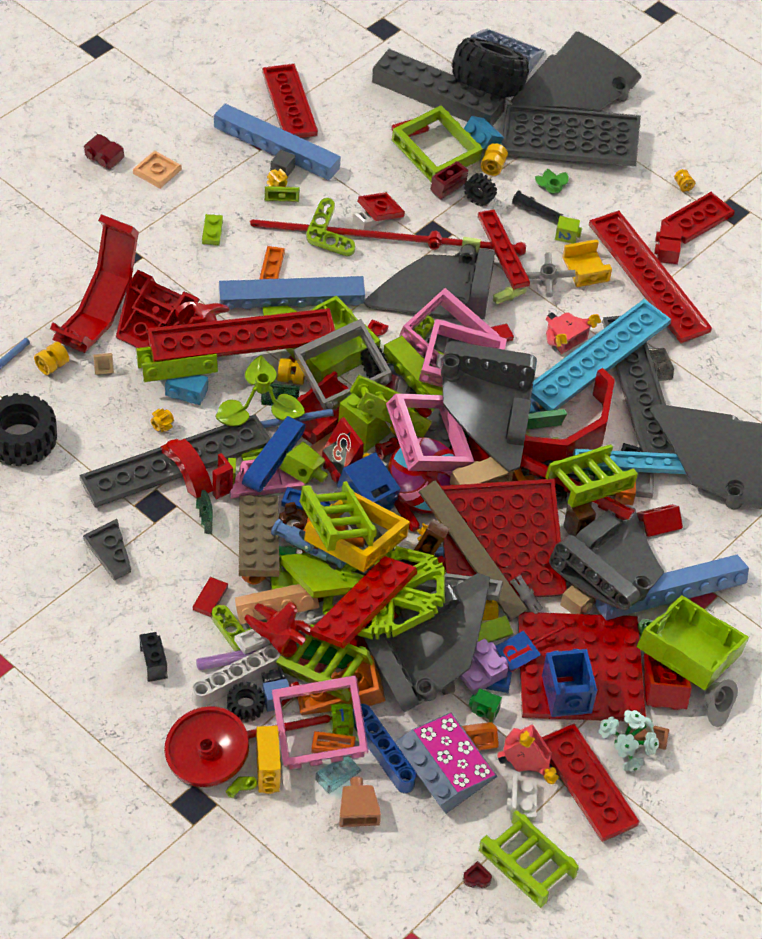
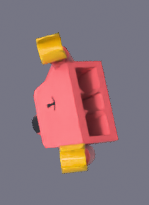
(568, 331)
(528, 753)

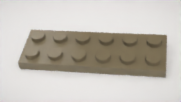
(256, 544)

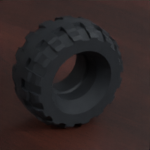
(490, 67)

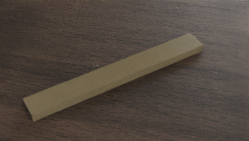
(471, 547)

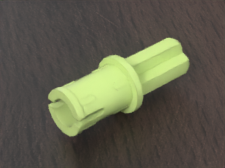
(507, 294)

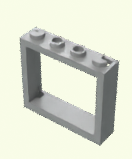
(330, 341)

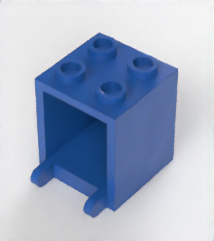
(368, 476)
(572, 696)

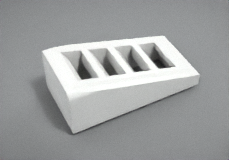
(363, 220)

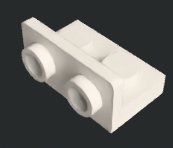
(522, 796)

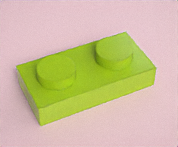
(212, 229)

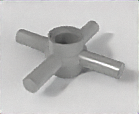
(549, 274)

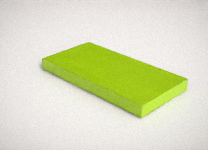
(314, 575)

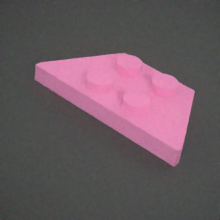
(277, 483)

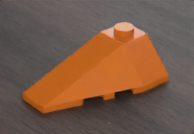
(369, 687)

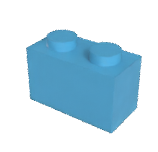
(483, 132)
(187, 388)

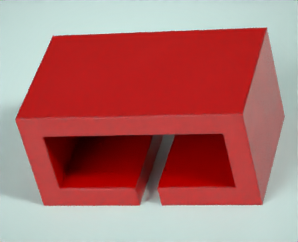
(668, 244)

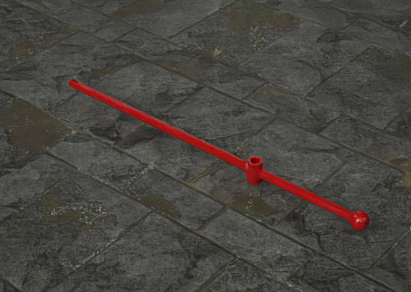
(434, 239)

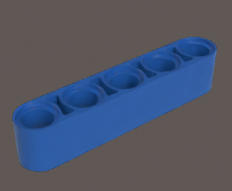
(273, 454)
(387, 756)

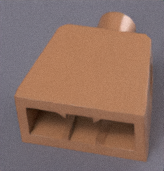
(359, 805)

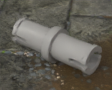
(526, 594)

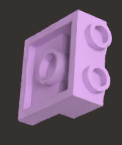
(485, 667)

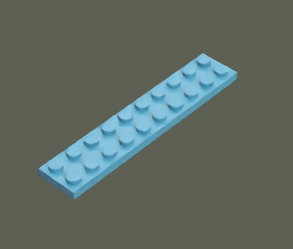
(601, 351)

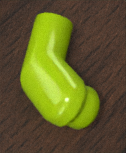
(241, 784)

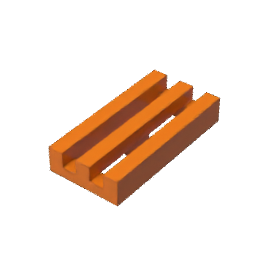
(323, 746)

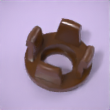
(293, 513)

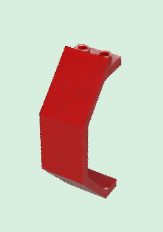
(105, 289)
(587, 438)

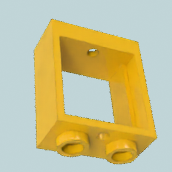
(268, 759)

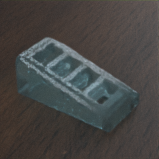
(331, 785)

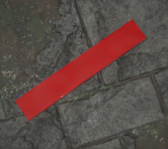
(503, 249)

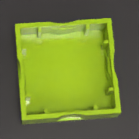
(344, 356)
(693, 642)

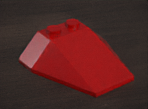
(148, 307)

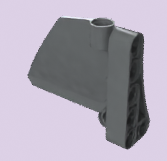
(425, 278)

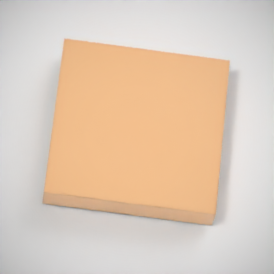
(157, 169)

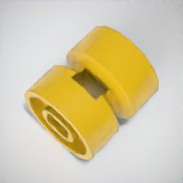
(494, 159)
(51, 358)
(285, 370)

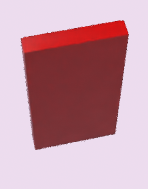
(699, 216)

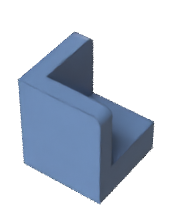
(267, 689)

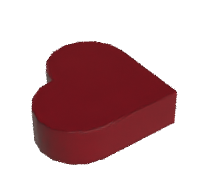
(477, 876)

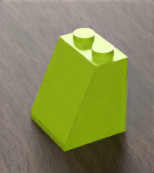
(368, 427)

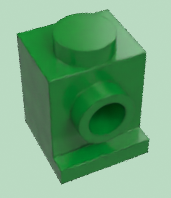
(485, 704)

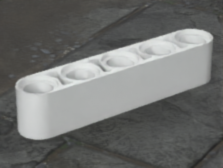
(226, 676)

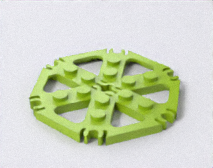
(422, 602)

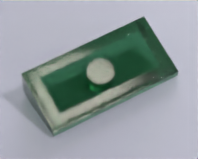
(279, 389)

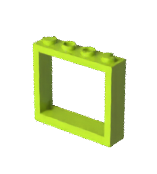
(419, 158)

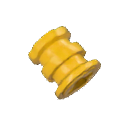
(685, 179)

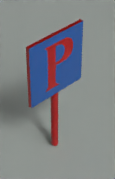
(520, 650)

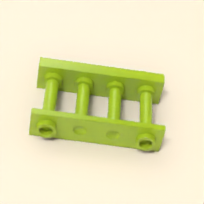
(174, 368)
(374, 400)
(591, 489)
(325, 525)
(307, 673)
(523, 876)

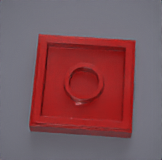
(381, 206)

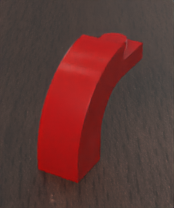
(190, 465)

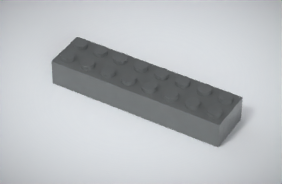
(435, 88)

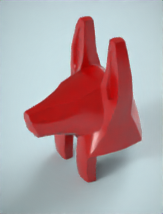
(197, 312)
(280, 628)

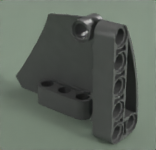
(579, 77)
(490, 397)
(716, 452)
(609, 561)
(435, 649)

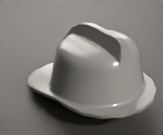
(719, 701)

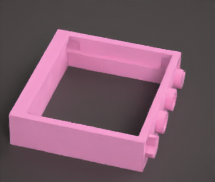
(454, 307)
(459, 333)
(408, 440)
(313, 688)

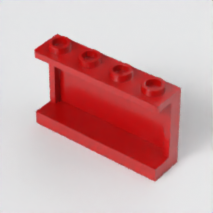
(319, 428)

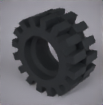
(473, 186)
(369, 364)
(250, 692)

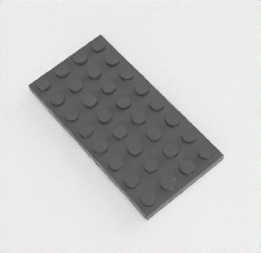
(571, 135)

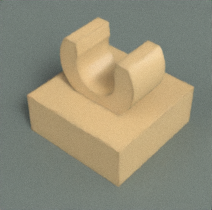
(103, 363)

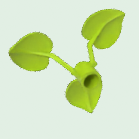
(261, 375)

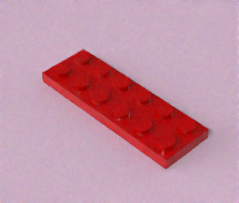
(289, 100)
(363, 602)
(589, 783)

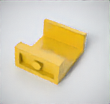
(586, 263)

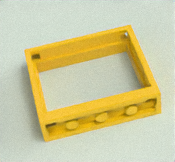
(354, 556)

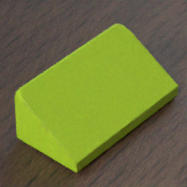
(282, 194)

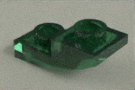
(205, 511)

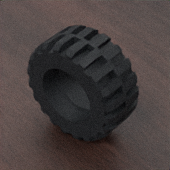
(34, 444)

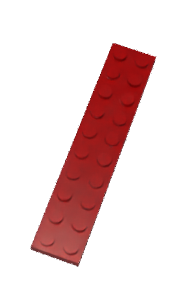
(650, 276)
(239, 335)

